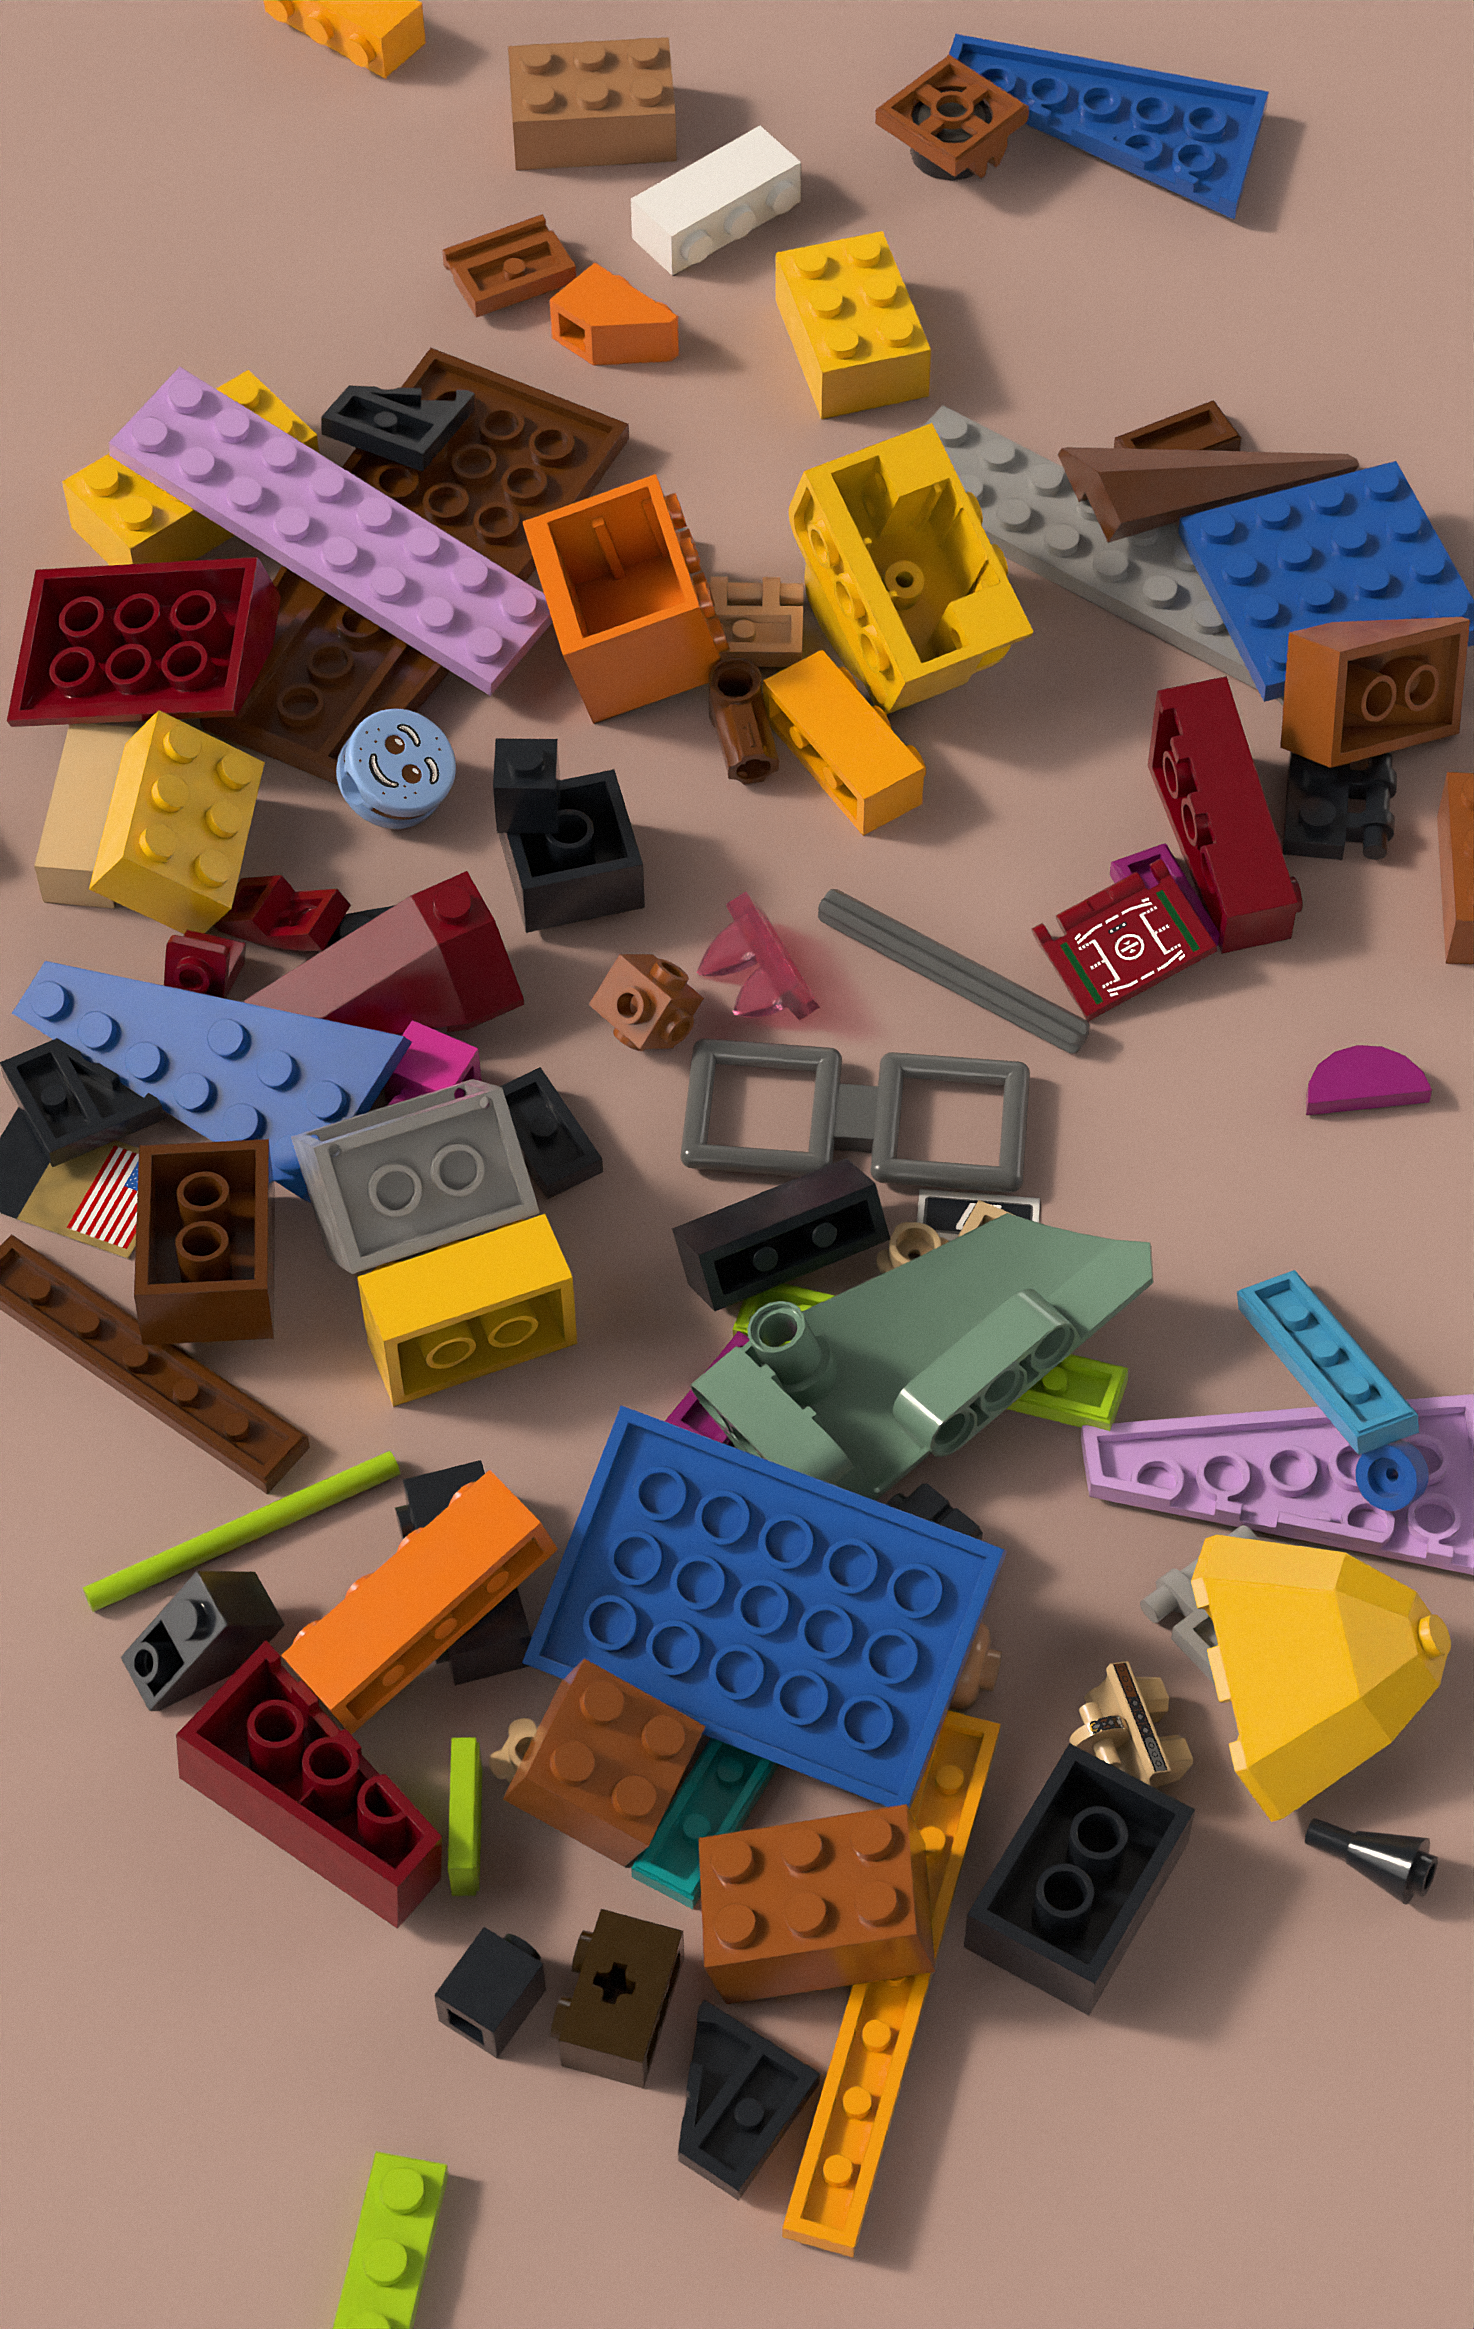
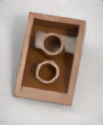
(1372, 687)

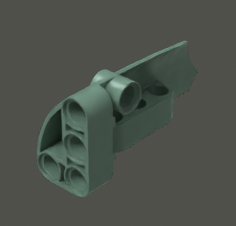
(918, 1351)

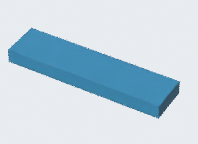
(1328, 1362)

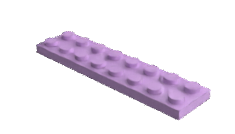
(333, 530)

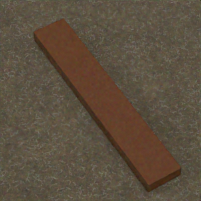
(152, 1376)

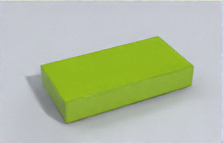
(465, 1816)

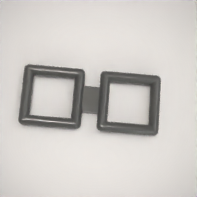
(856, 1115)

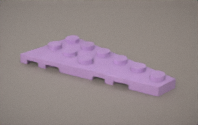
(1294, 1478)

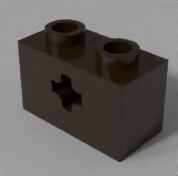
(621, 2037)

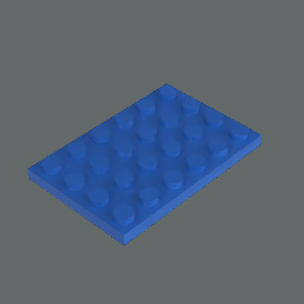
(768, 1606)

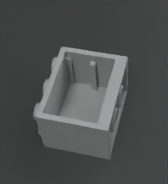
(415, 1175)

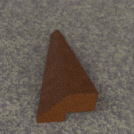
(1156, 487)

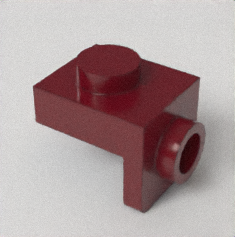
(203, 963)

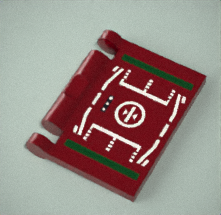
(1125, 941)

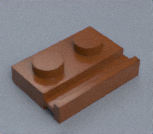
(509, 265)

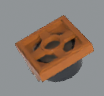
(950, 120)

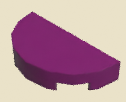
(1365, 1079)

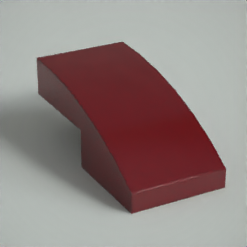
(277, 916)

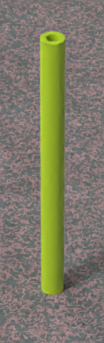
(241, 1531)

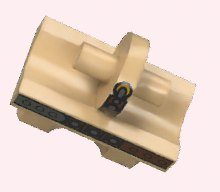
(1122, 1731)

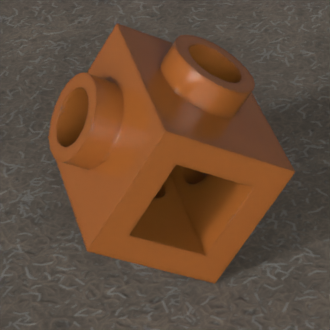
(647, 1002)

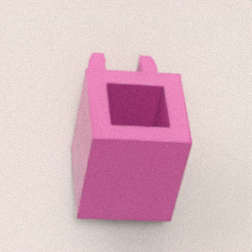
(431, 1065)

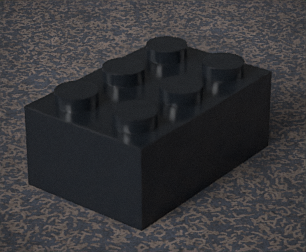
(1078, 1879)

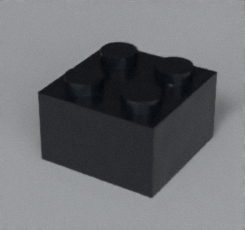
(583, 869)

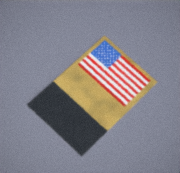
(80, 1199)

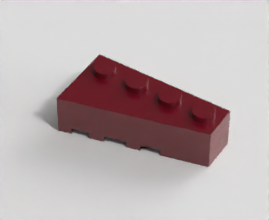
(1221, 815)
(307, 1788)

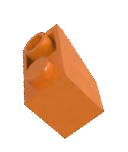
(612, 321)

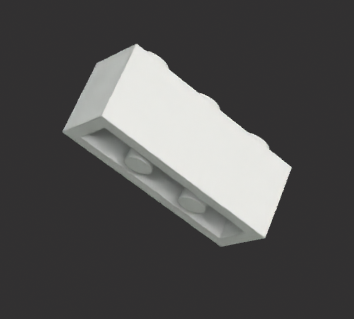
(716, 200)

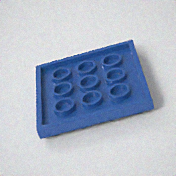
(1321, 557)

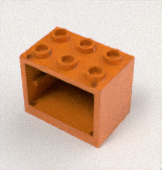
(627, 597)

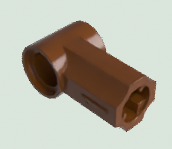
(741, 721)

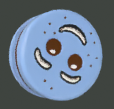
(396, 768)

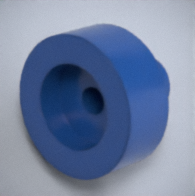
(1392, 1475)

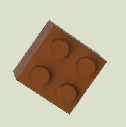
(604, 1763)

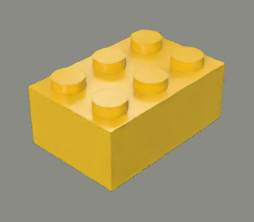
(852, 325)
(177, 825)
(468, 1309)

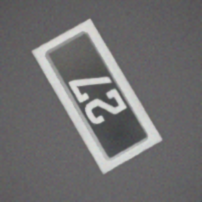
(949, 1210)

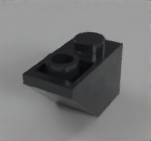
(201, 1636)

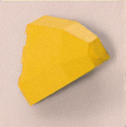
(1315, 1661)

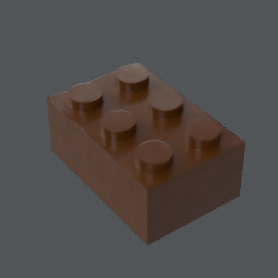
(205, 1242)

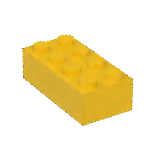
(139, 522)

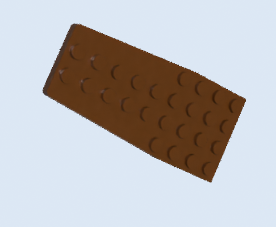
(503, 466)

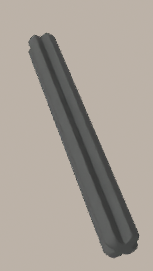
(954, 971)

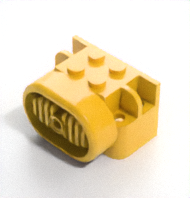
(904, 570)

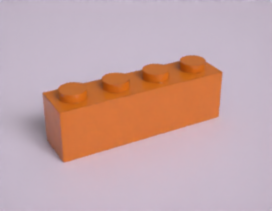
(419, 1601)

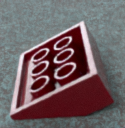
(143, 641)

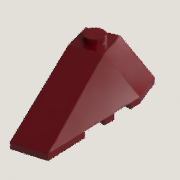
(420, 961)

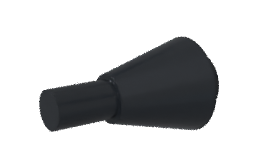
(1390, 1861)

